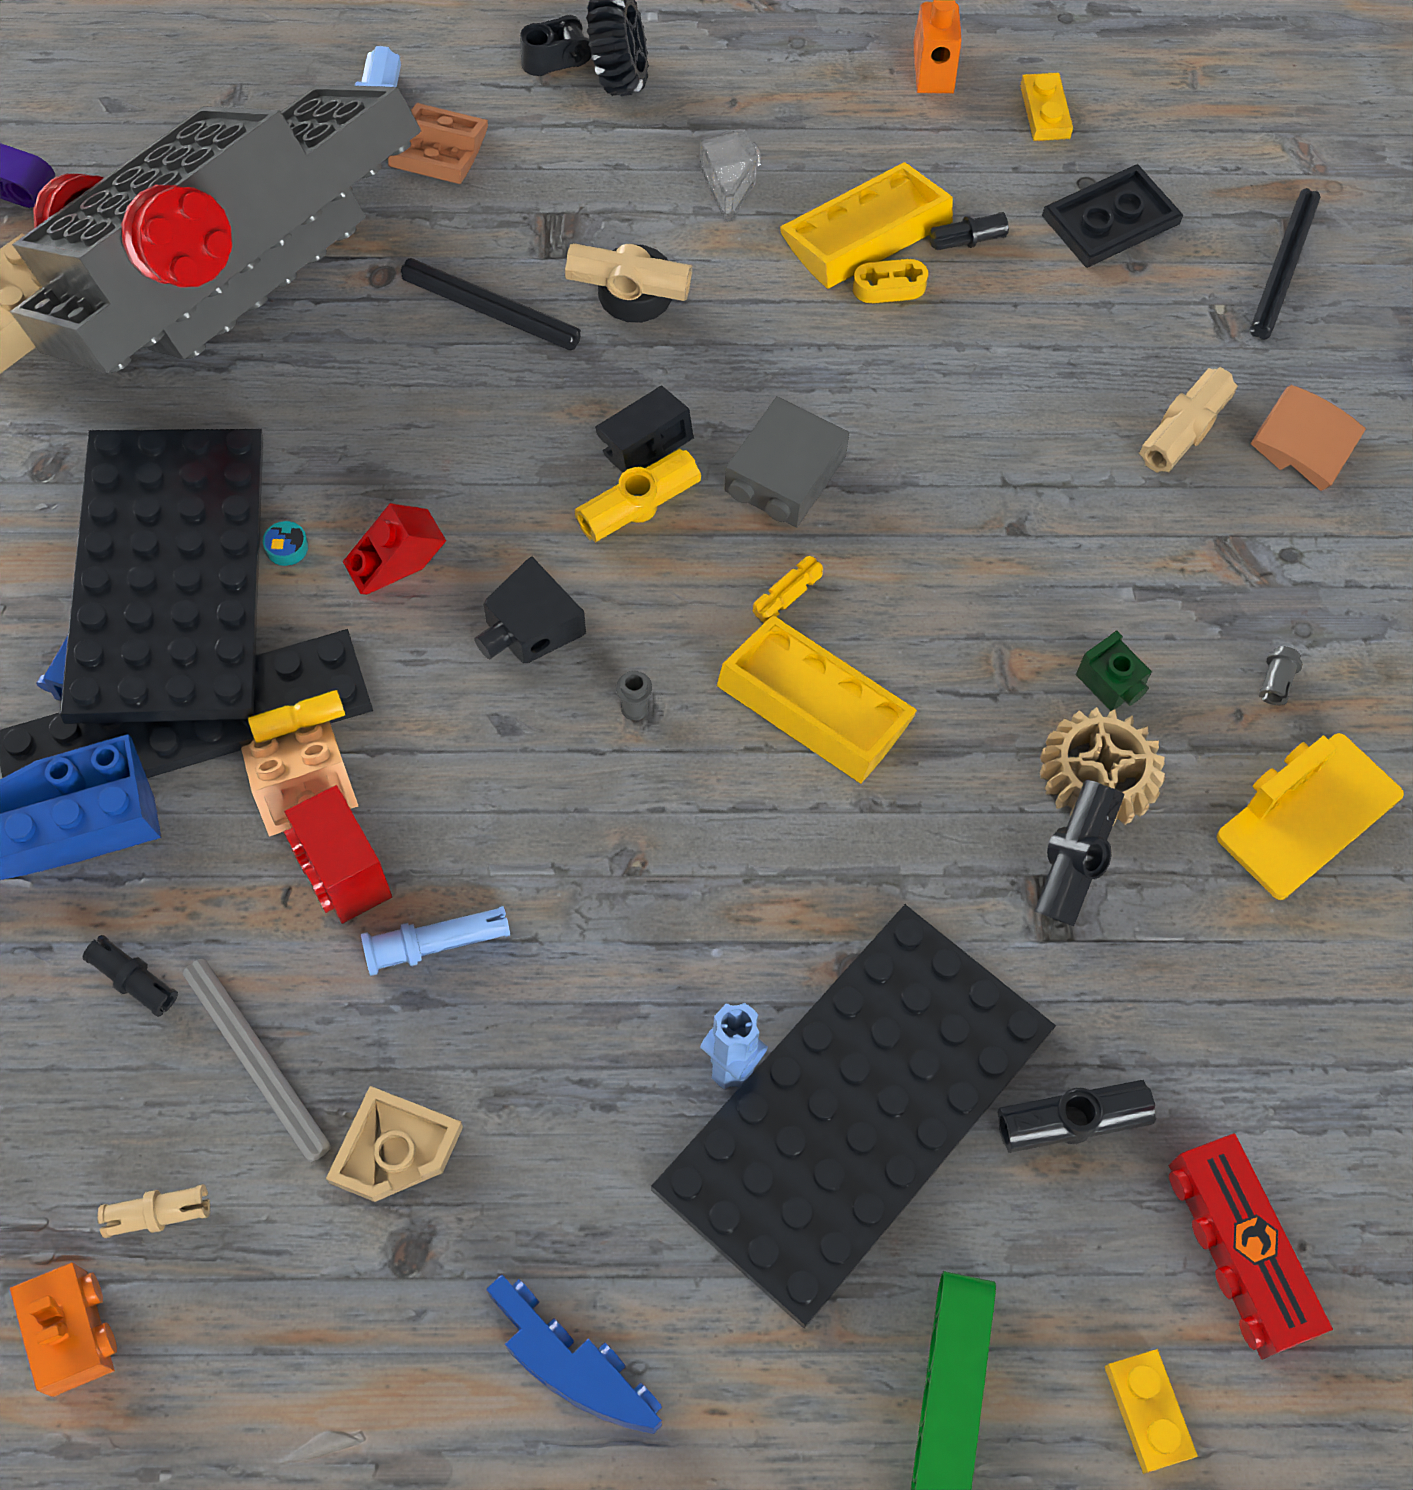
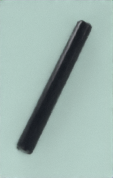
(1285, 264)
(491, 304)

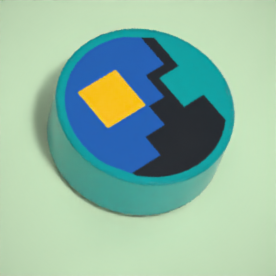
(285, 543)

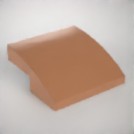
(444, 146)
(1308, 435)

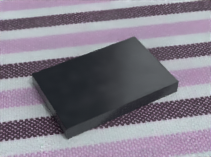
(1112, 215)

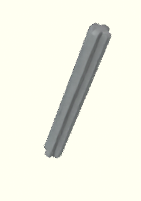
(257, 1060)

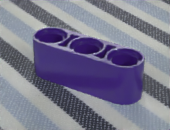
(22, 176)

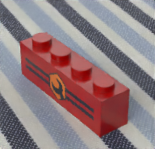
(1248, 1247)

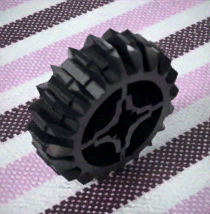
(618, 45)

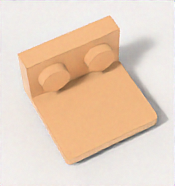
(293, 770)

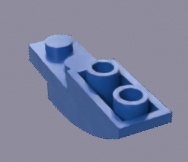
(585, 1378)

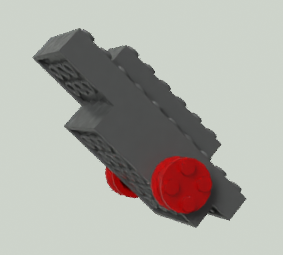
(201, 224)

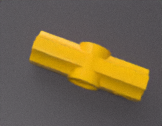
(620, 506)

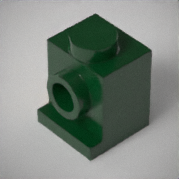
(1114, 672)

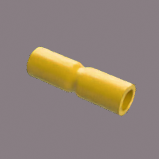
(291, 718)

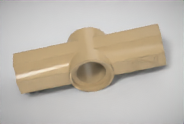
(628, 272)
(1188, 420)

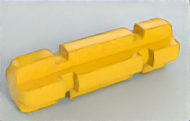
(788, 588)

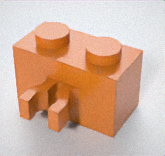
(63, 1329)

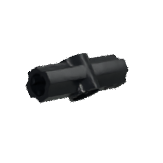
(1079, 852)
(1106, 1111)

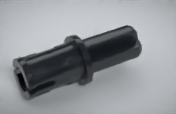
(969, 231)

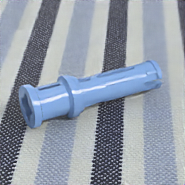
(411, 943)

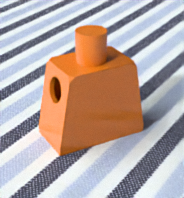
(937, 27)

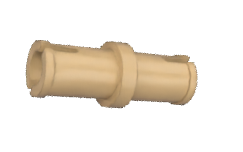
(154, 1211)

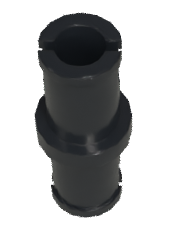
(130, 975)

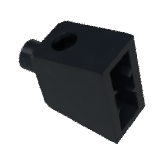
(530, 615)

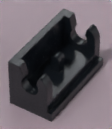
(646, 430)

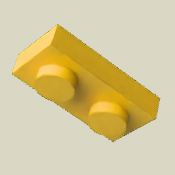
(1046, 106)
(1150, 1411)

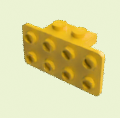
(1308, 813)

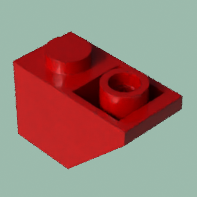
(394, 547)

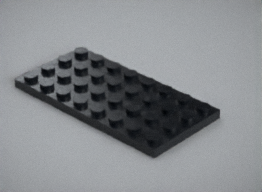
(165, 577)
(852, 1113)

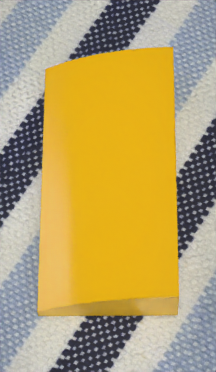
(868, 223)
(815, 698)

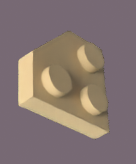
(392, 1146)

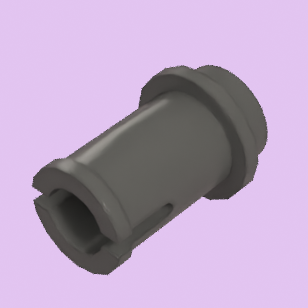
(1282, 668)
(634, 691)

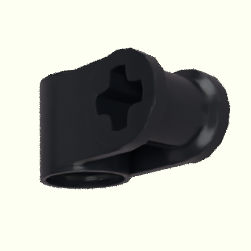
(550, 46)

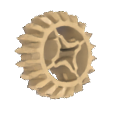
(1118, 751)

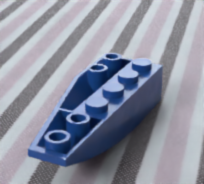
(75, 808)

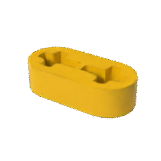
(890, 281)

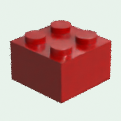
(336, 855)

